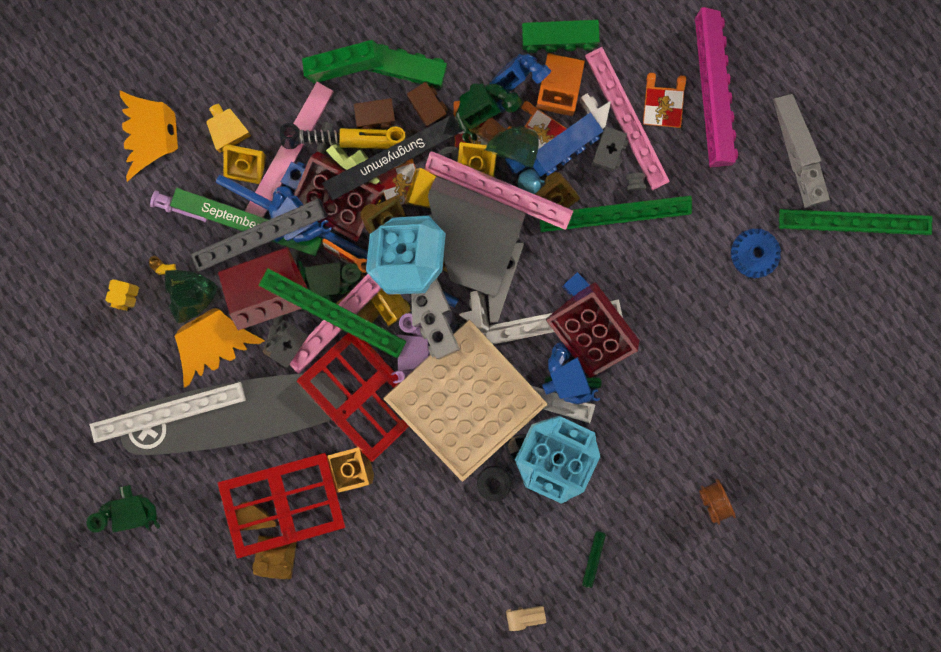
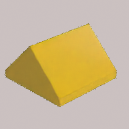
(477, 158)
(243, 164)

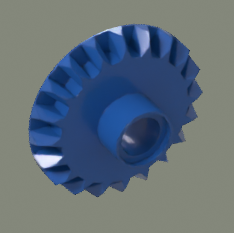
(747, 262)

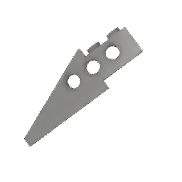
(801, 151)
(496, 302)
(438, 307)

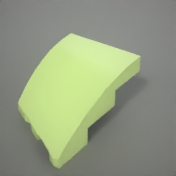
(346, 162)

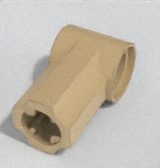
(522, 618)

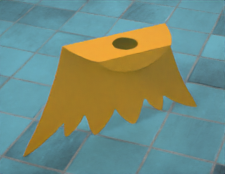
(148, 131)
(207, 339)

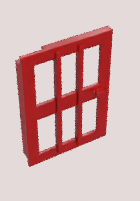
(359, 397)
(281, 504)

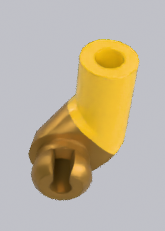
(158, 266)

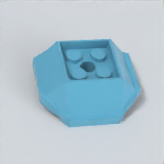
(417, 266)
(576, 463)

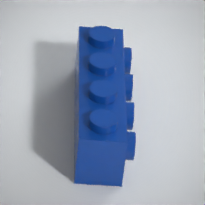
(566, 143)

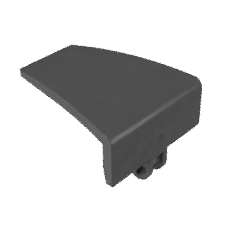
(477, 234)

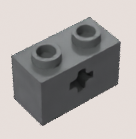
(609, 138)
(284, 352)

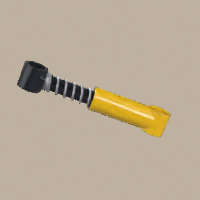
(346, 137)

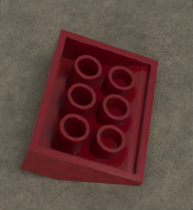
(344, 210)
(246, 300)
(593, 330)

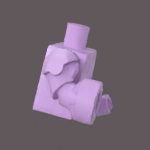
(414, 351)

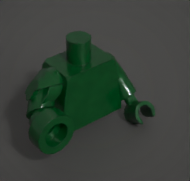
(480, 105)
(327, 279)
(125, 513)

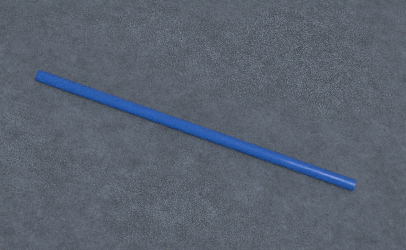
(338, 241)

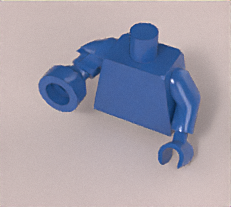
(516, 72)
(285, 201)
(568, 378)

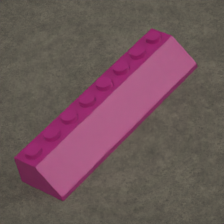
(715, 88)

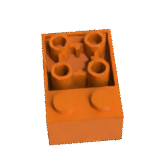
(561, 87)

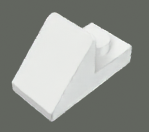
(590, 105)
(479, 312)

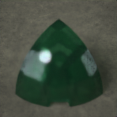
(516, 144)
(188, 293)

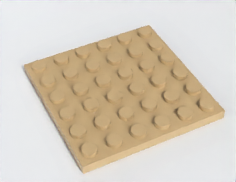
(466, 402)

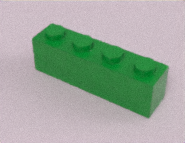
(560, 35)
(342, 61)
(411, 67)

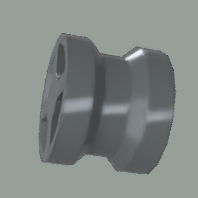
(636, 181)

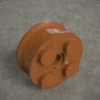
(718, 502)

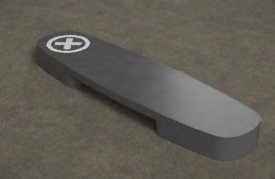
(271, 409)

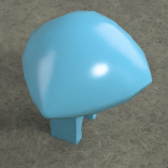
(530, 181)

